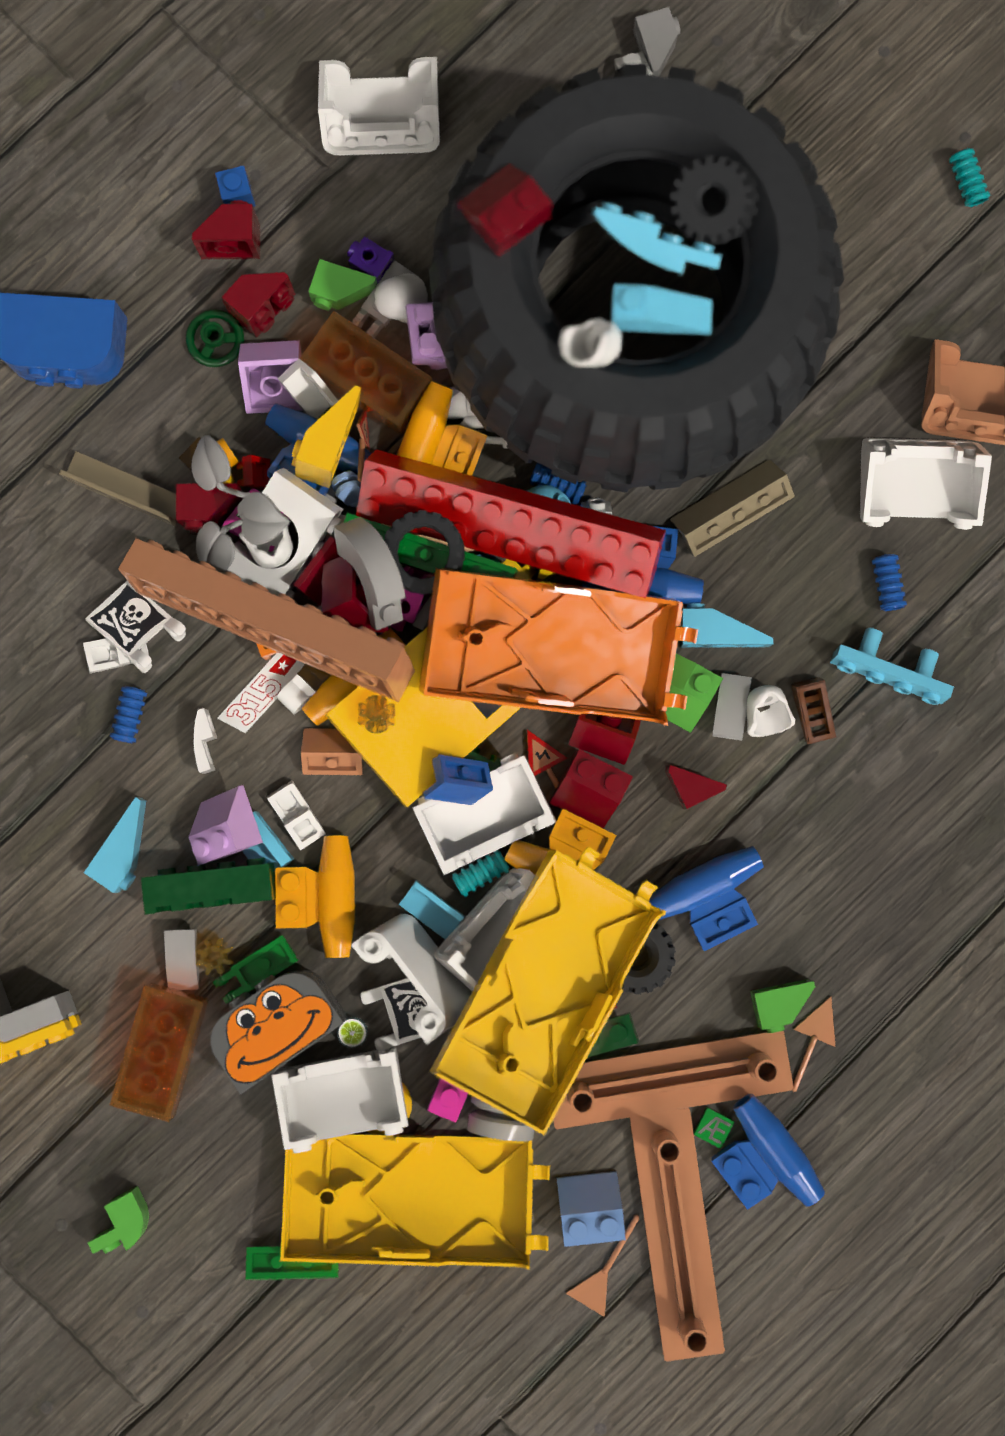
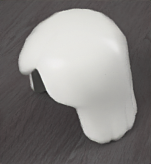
(396, 293)
(591, 344)
(278, 556)
(773, 720)

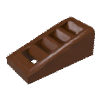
(822, 696)

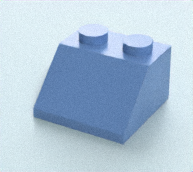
(590, 1208)

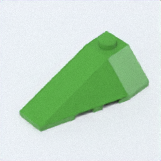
(698, 685)

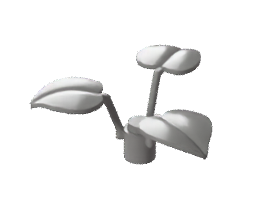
(258, 513)

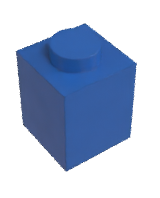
(235, 185)

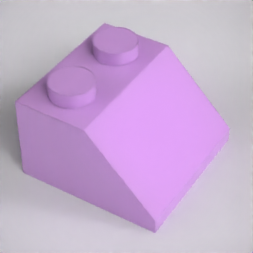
(260, 367)
(224, 826)

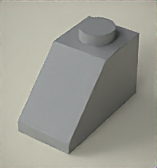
(656, 37)

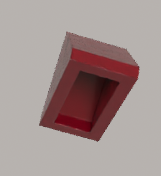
(692, 787)

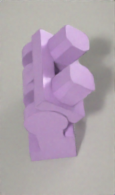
(422, 336)

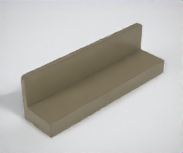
(122, 487)
(733, 507)

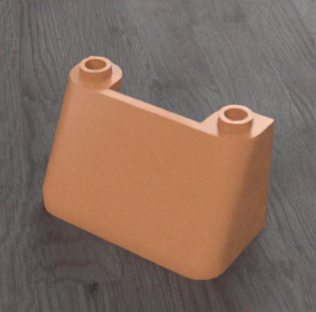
(963, 397)

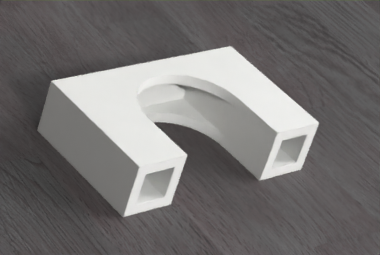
(313, 518)

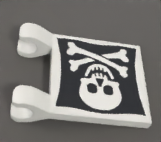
(131, 621)
(402, 1005)

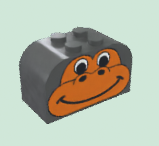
(274, 1025)

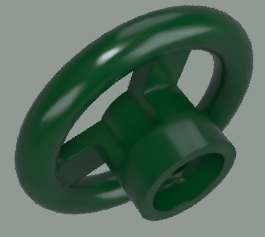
(209, 328)

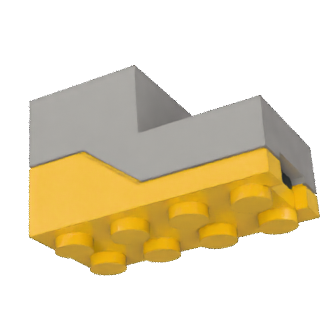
(32, 1025)

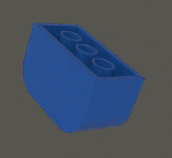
(62, 338)

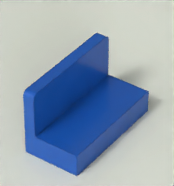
(459, 780)

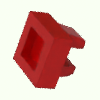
(254, 472)

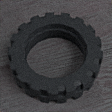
(431, 520)

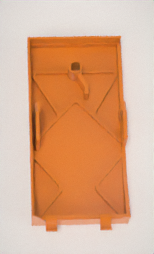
(552, 646)

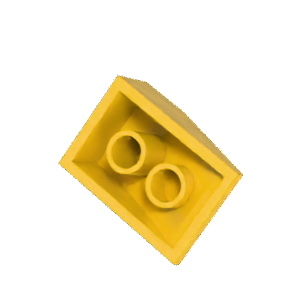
(324, 441)

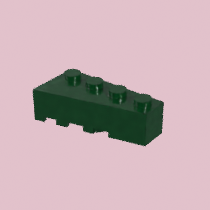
(209, 887)

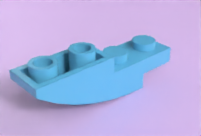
(641, 237)

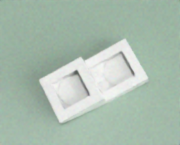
(103, 655)
(203, 732)
(296, 815)

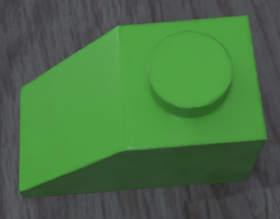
(339, 286)
(780, 1004)

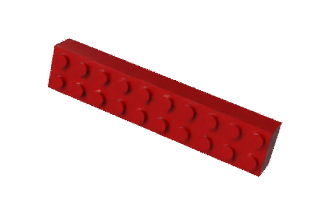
(514, 523)

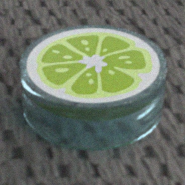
(352, 1032)

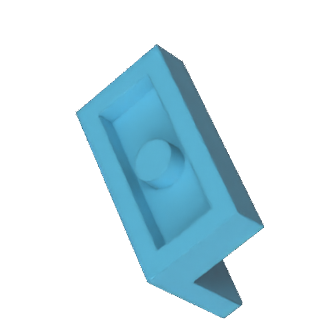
(271, 849)
(431, 910)

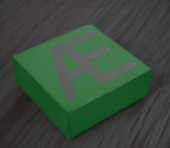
(713, 1127)

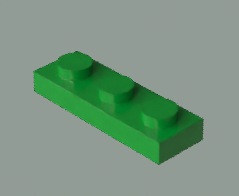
(265, 1264)

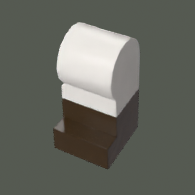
(302, 687)

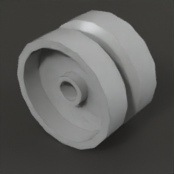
(496, 1124)

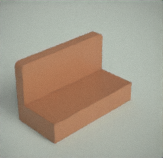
(328, 754)

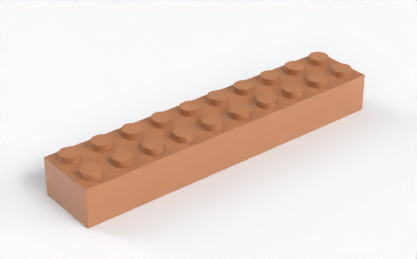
(268, 619)

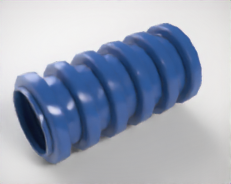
(542, 476)
(889, 582)
(128, 714)

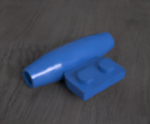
(292, 426)
(669, 582)
(710, 896)
(767, 1157)

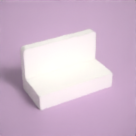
(307, 389)

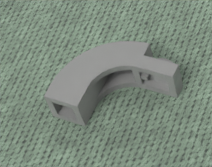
(372, 560)

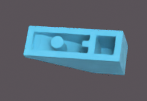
(659, 310)
(719, 630)
(119, 854)

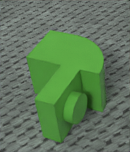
(130, 1219)

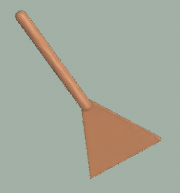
(594, 1289)

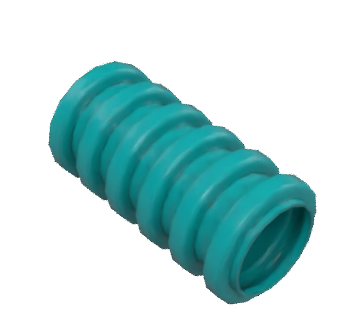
(969, 177)
(480, 873)

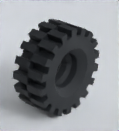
(739, 205)
(657, 966)

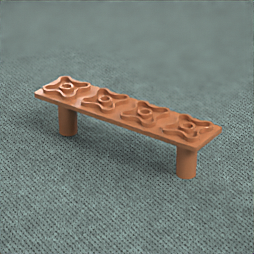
(676, 1079)
(677, 1234)

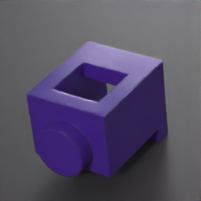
(377, 265)

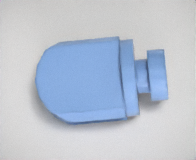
(347, 488)

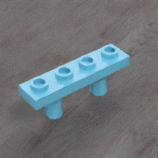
(881, 671)

